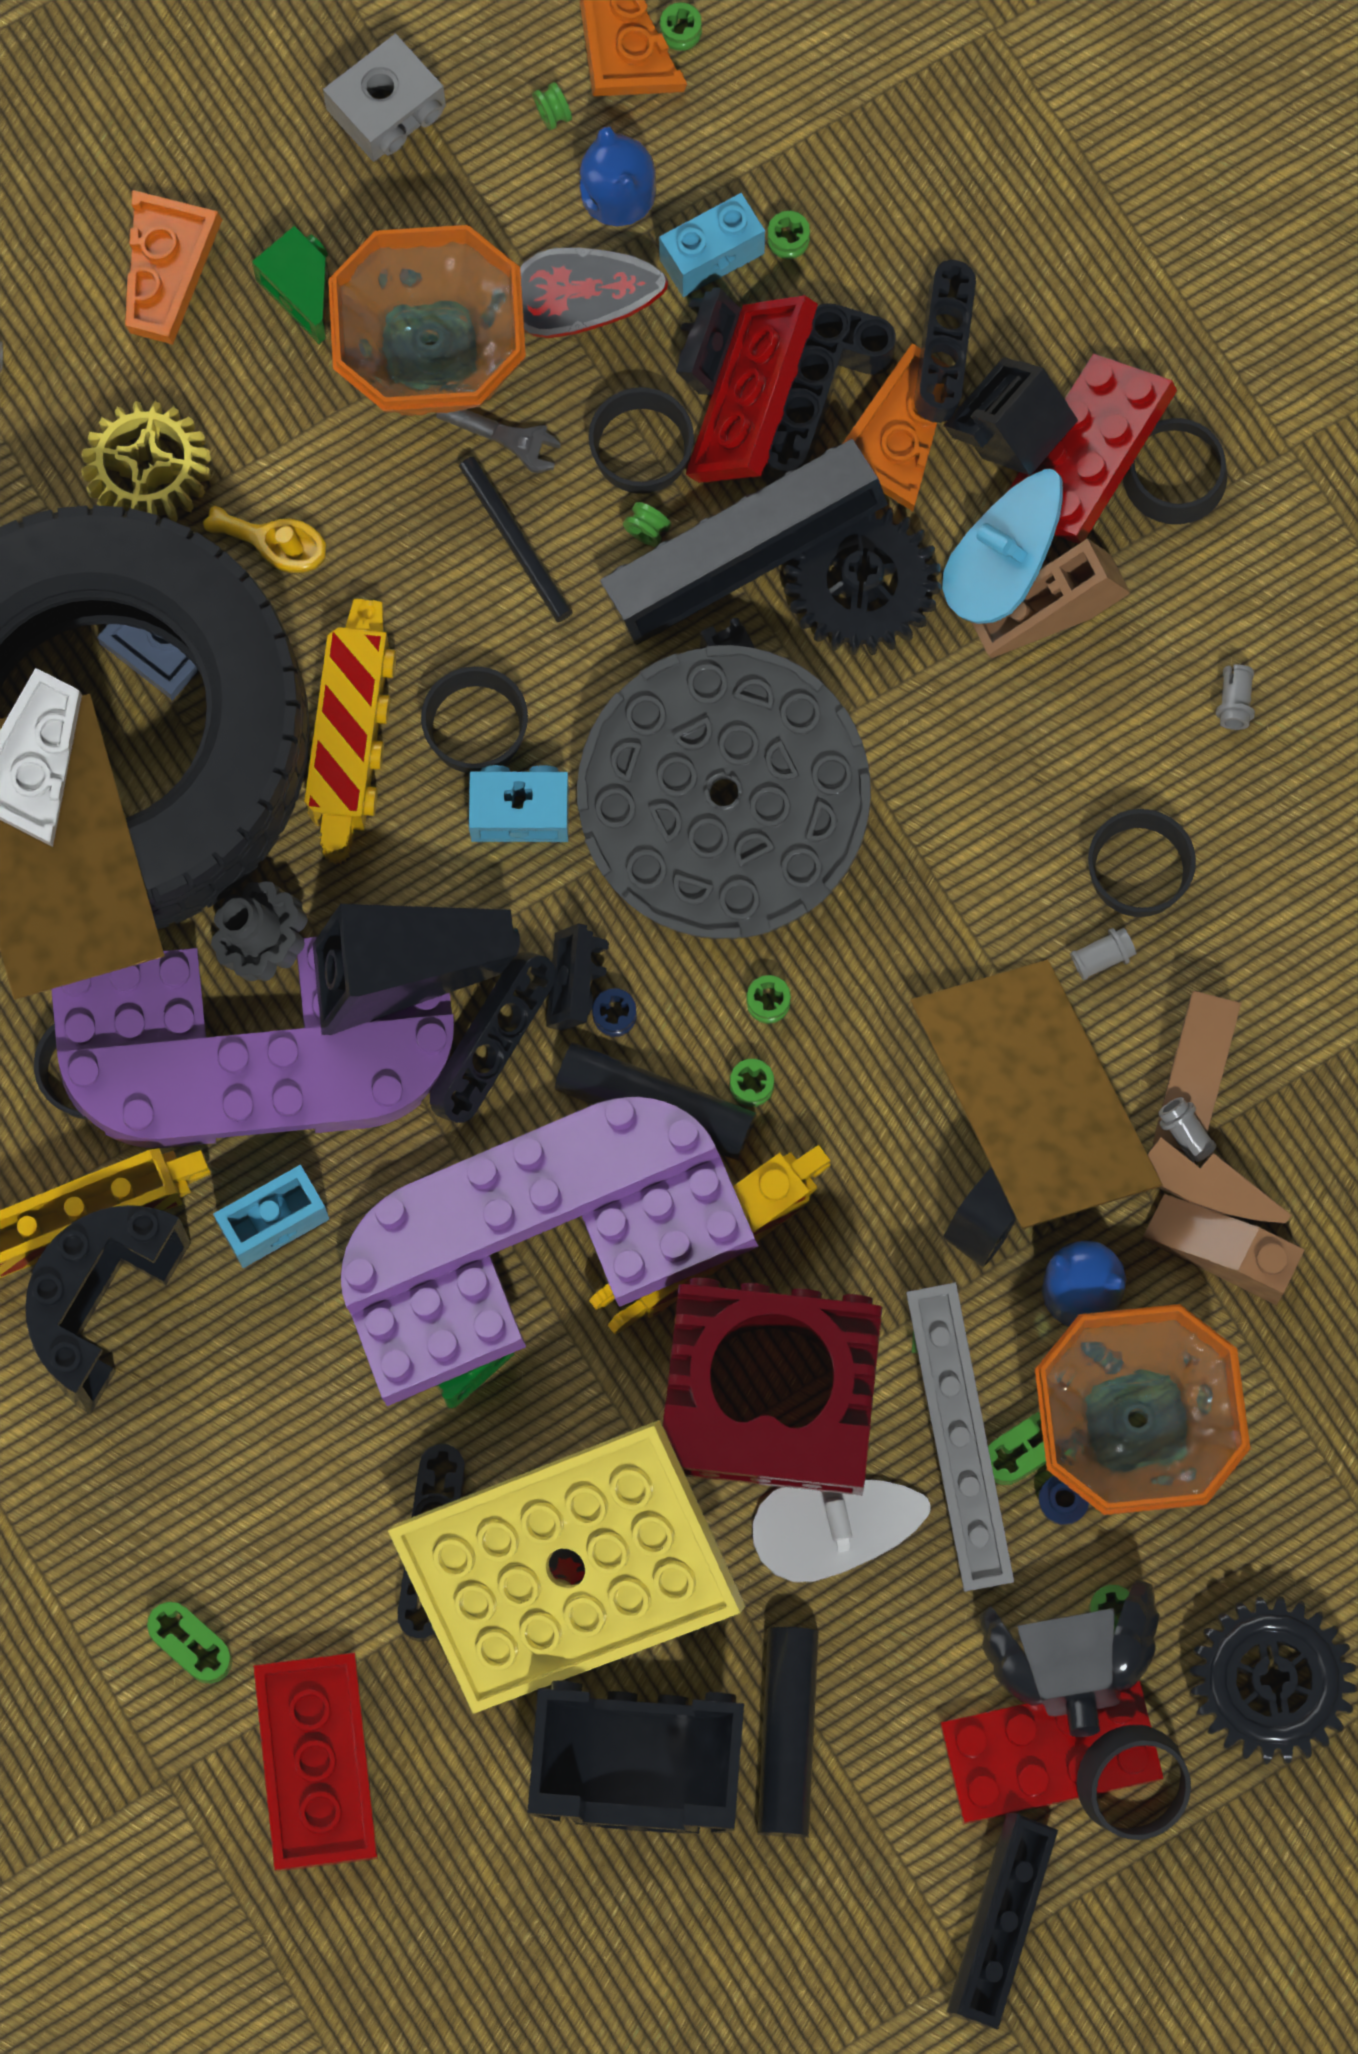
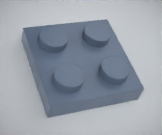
(150, 657)

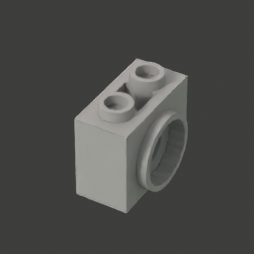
(384, 124)

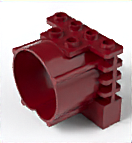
(816, 1457)

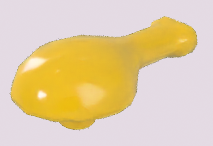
(283, 543)

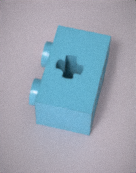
(712, 245)
(543, 813)
(271, 1216)

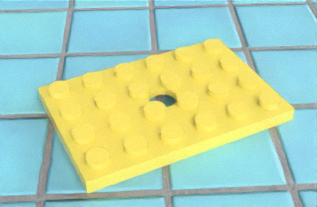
(517, 1627)

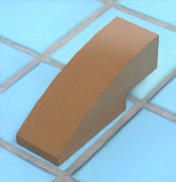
(1200, 1057)
(1213, 1186)

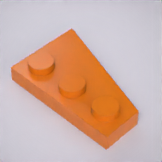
(626, 50)
(167, 259)
(894, 434)

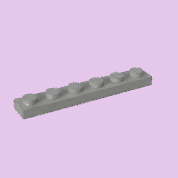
(960, 1437)

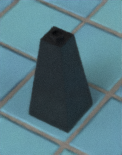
(399, 956)

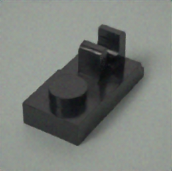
(707, 340)
(570, 996)

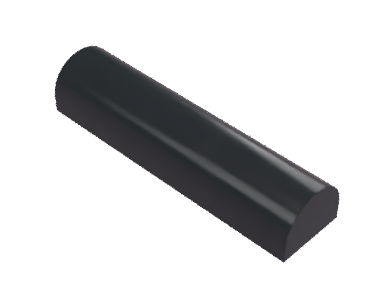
(600, 1078)
(788, 1732)
(1002, 1921)

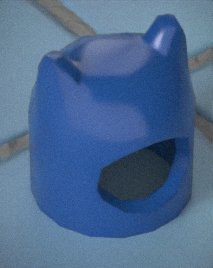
(618, 178)
(1083, 1280)

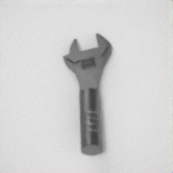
(522, 442)

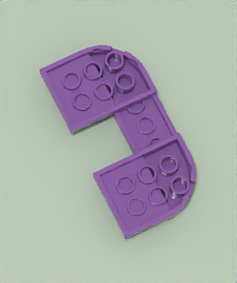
(152, 1079)
(422, 1257)

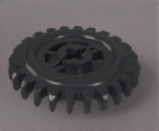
(856, 624)
(1282, 1729)

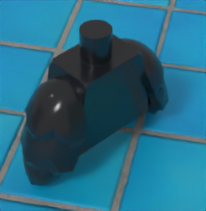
(1076, 1659)

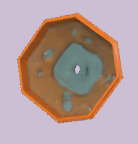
(423, 289)
(1149, 1364)

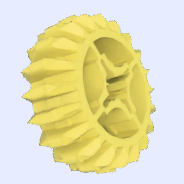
(110, 454)

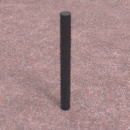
(515, 539)

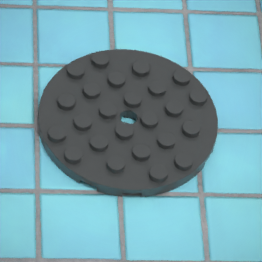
(710, 720)

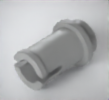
(1236, 698)
(1104, 953)
(1186, 1129)

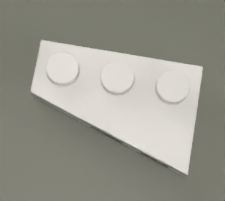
(37, 754)

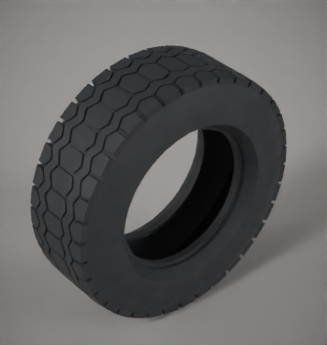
(182, 587)

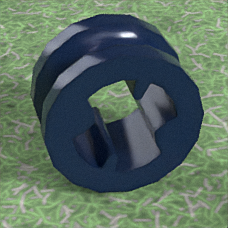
(604, 1002)

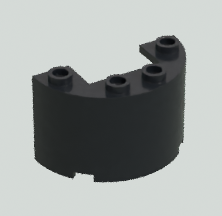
(76, 1275)
(636, 1761)

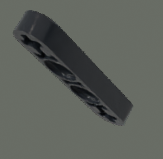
(949, 341)
(498, 1041)
(427, 1478)

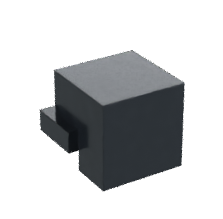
(1013, 416)

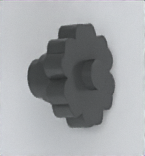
(259, 931)

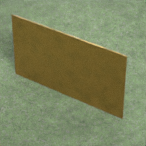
(84, 900)
(1035, 1094)

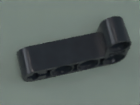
(814, 396)
(982, 1221)

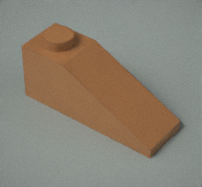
(1062, 596)
(1225, 1247)

